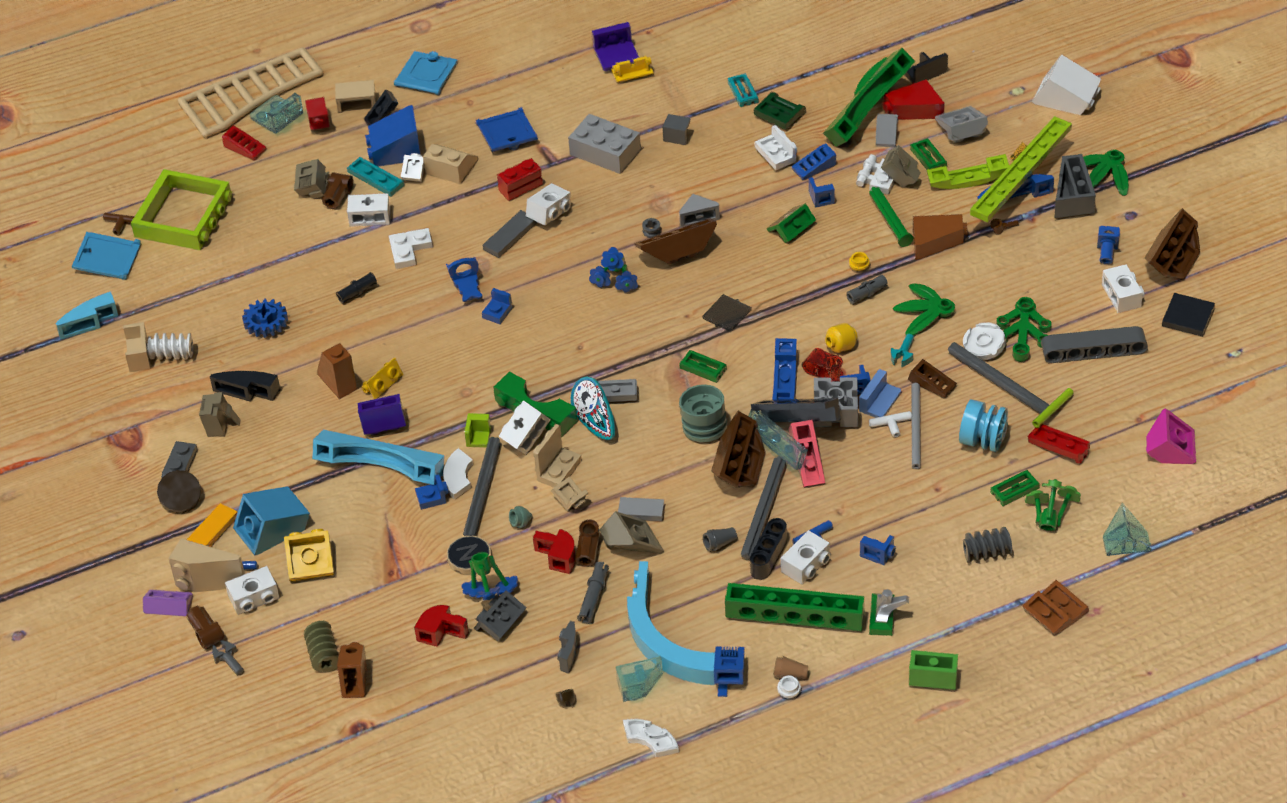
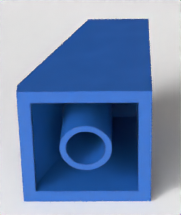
(393, 138)

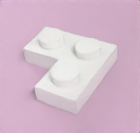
(405, 243)

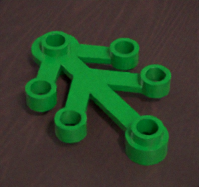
(1024, 308)

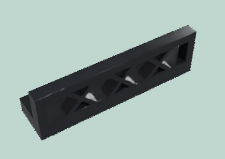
(799, 409)

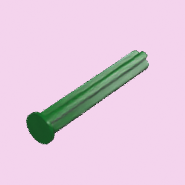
(904, 238)

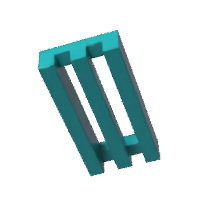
(741, 101)

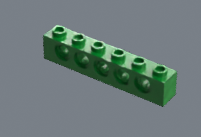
(794, 606)

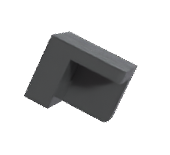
(675, 129)

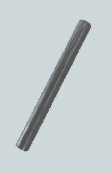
(997, 377)
(482, 487)
(763, 507)

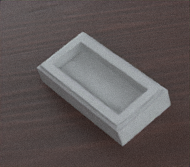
(642, 508)

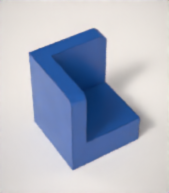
(821, 195)

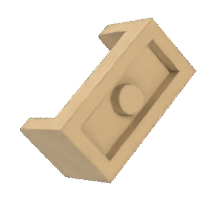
(354, 92)
(137, 347)

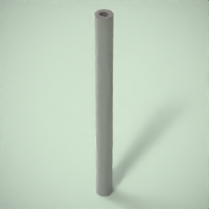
(915, 410)

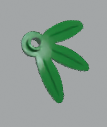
(1111, 160)
(932, 305)

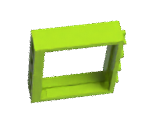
(145, 229)

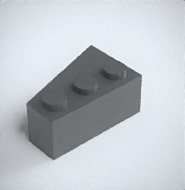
(1074, 188)

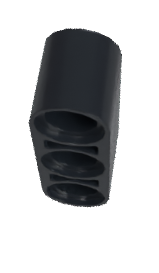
(768, 549)

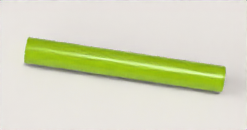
(1055, 405)

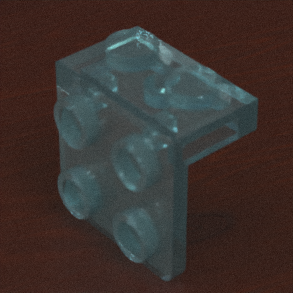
(278, 112)

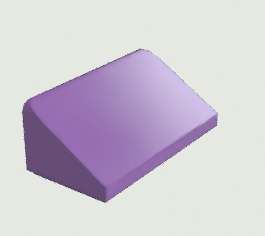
(167, 602)

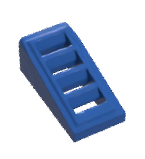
(823, 153)

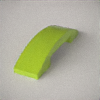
(969, 176)

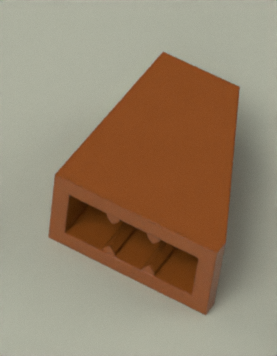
(937, 233)
(337, 371)

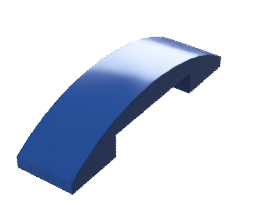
(1036, 184)
(785, 368)

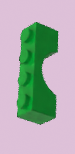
(513, 390)

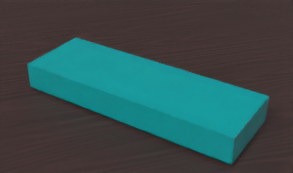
(375, 176)

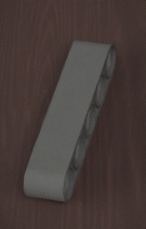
(1094, 344)

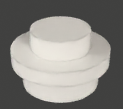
(788, 687)

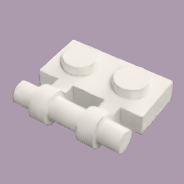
(879, 179)

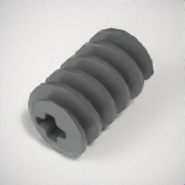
(987, 543)

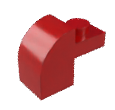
(317, 113)
(559, 549)
(437, 622)

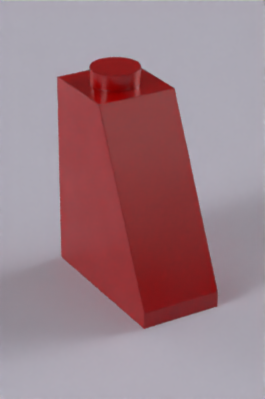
(914, 102)

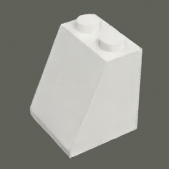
(1067, 87)

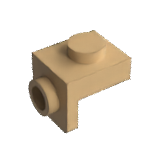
(569, 494)

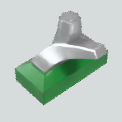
(882, 612)

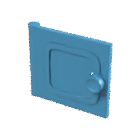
(426, 75)
(108, 257)

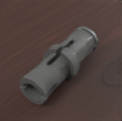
(867, 289)

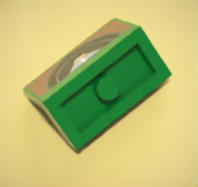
(793, 222)

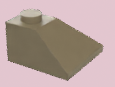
(630, 534)

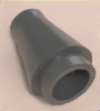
(717, 538)

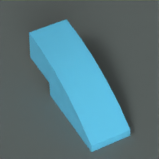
(87, 316)

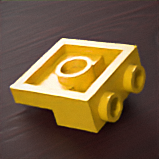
(308, 555)

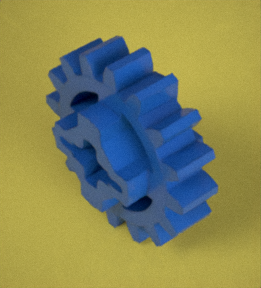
(265, 318)

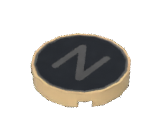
(461, 551)

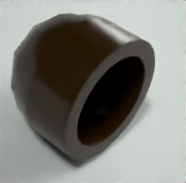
(565, 695)

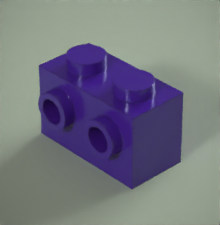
(381, 414)

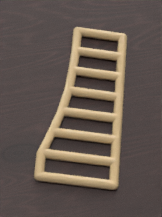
(251, 103)

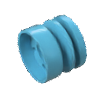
(988, 426)

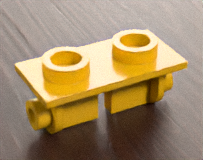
(625, 70)
(383, 379)

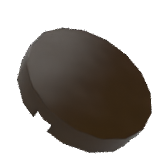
(179, 491)

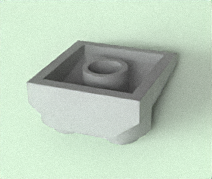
(963, 123)

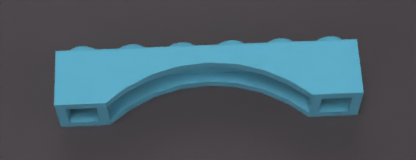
(414, 463)

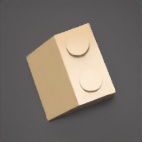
(448, 163)

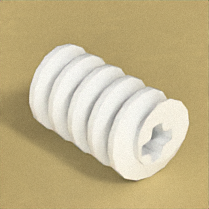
(170, 347)

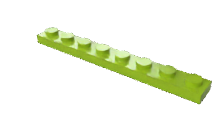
(1020, 169)

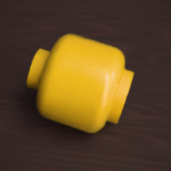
(841, 337)

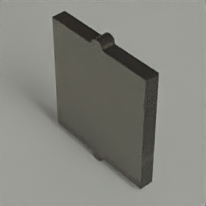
(727, 313)

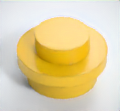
(859, 261)

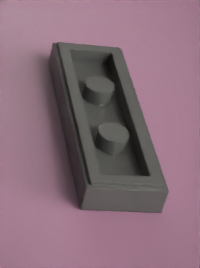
(509, 234)

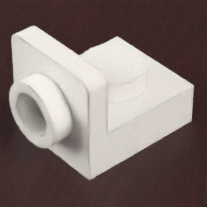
(412, 167)

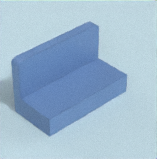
(878, 396)

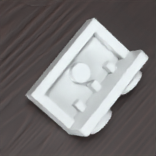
(777, 149)

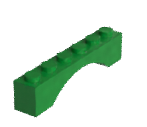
(882, 80)

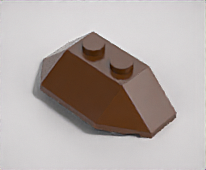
(679, 242)
(1175, 247)
(739, 452)

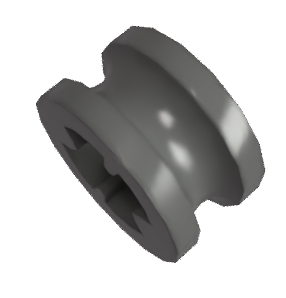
(647, 224)

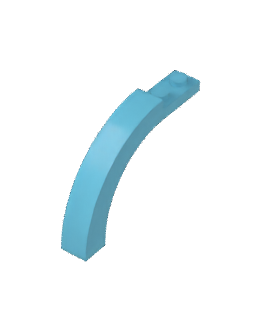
(676, 660)

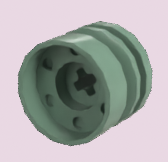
(703, 413)

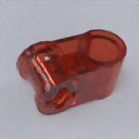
(822, 363)

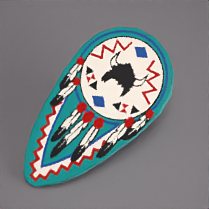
(593, 407)

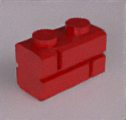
(519, 179)

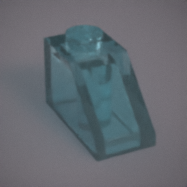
(638, 678)

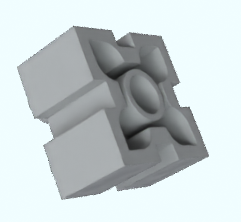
(847, 395)

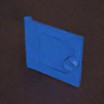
(504, 127)

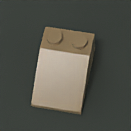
(203, 567)

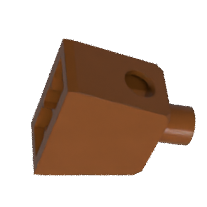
(351, 660)

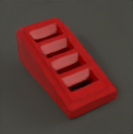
(234, 135)

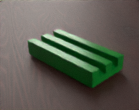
(924, 155)
(700, 368)
(1017, 489)

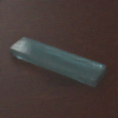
(779, 440)

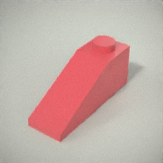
(811, 470)

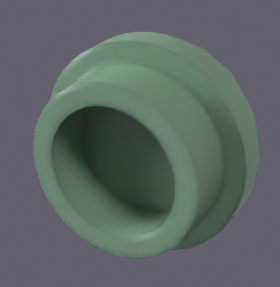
(519, 517)

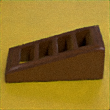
(923, 367)

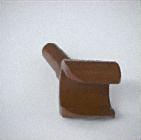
(998, 226)

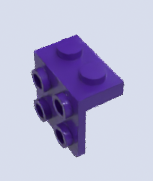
(613, 45)

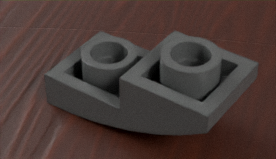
(569, 647)

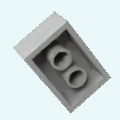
(604, 143)

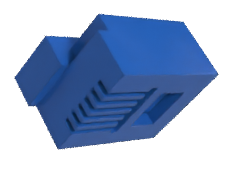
(728, 668)

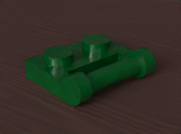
(779, 110)

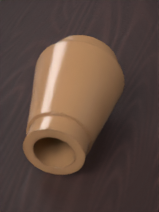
(788, 667)

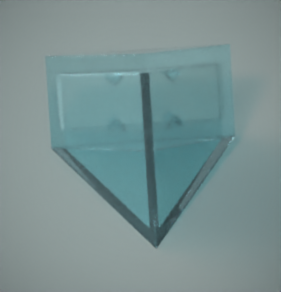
(1125, 534)

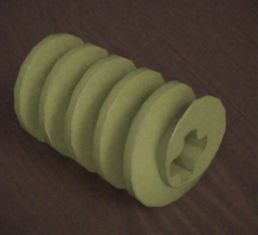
(321, 646)

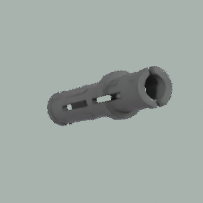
(595, 586)

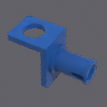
(1107, 243)

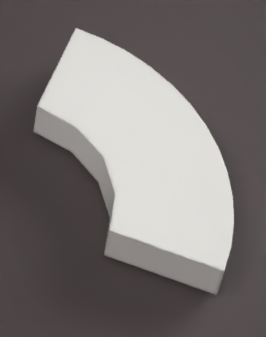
(455, 473)
(650, 735)

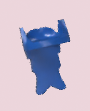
(466, 280)

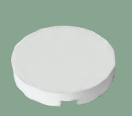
(984, 340)

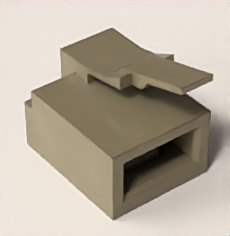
(901, 166)
(311, 179)
(214, 414)

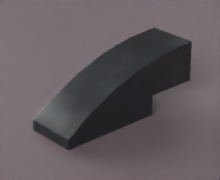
(246, 384)

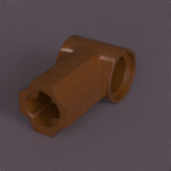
(338, 186)
(588, 543)
(206, 630)

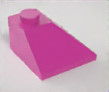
(1171, 440)

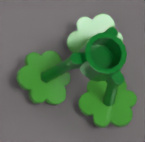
(1049, 519)

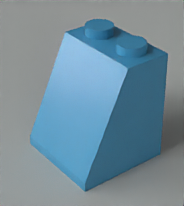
(269, 517)

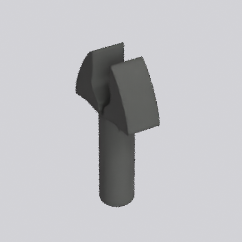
(227, 656)

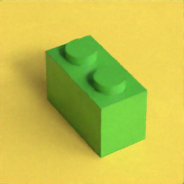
(933, 669)

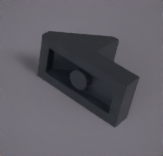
(382, 108)

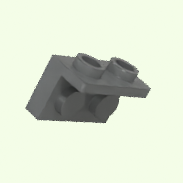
(501, 615)

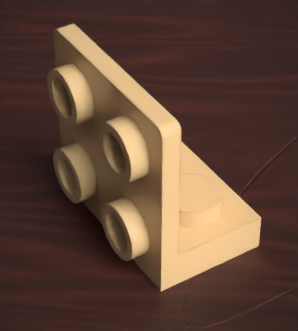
(552, 461)

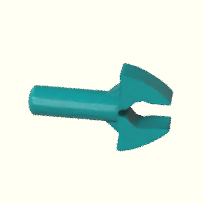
(903, 351)

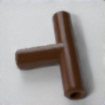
(119, 219)

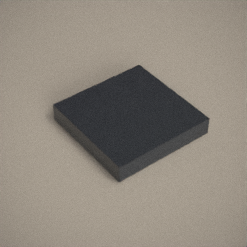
(1188, 314)

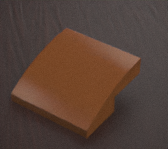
(1056, 607)

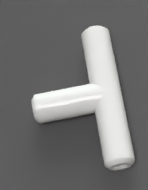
(892, 421)

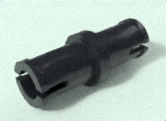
(356, 287)

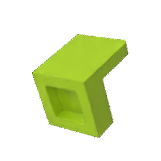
(477, 430)

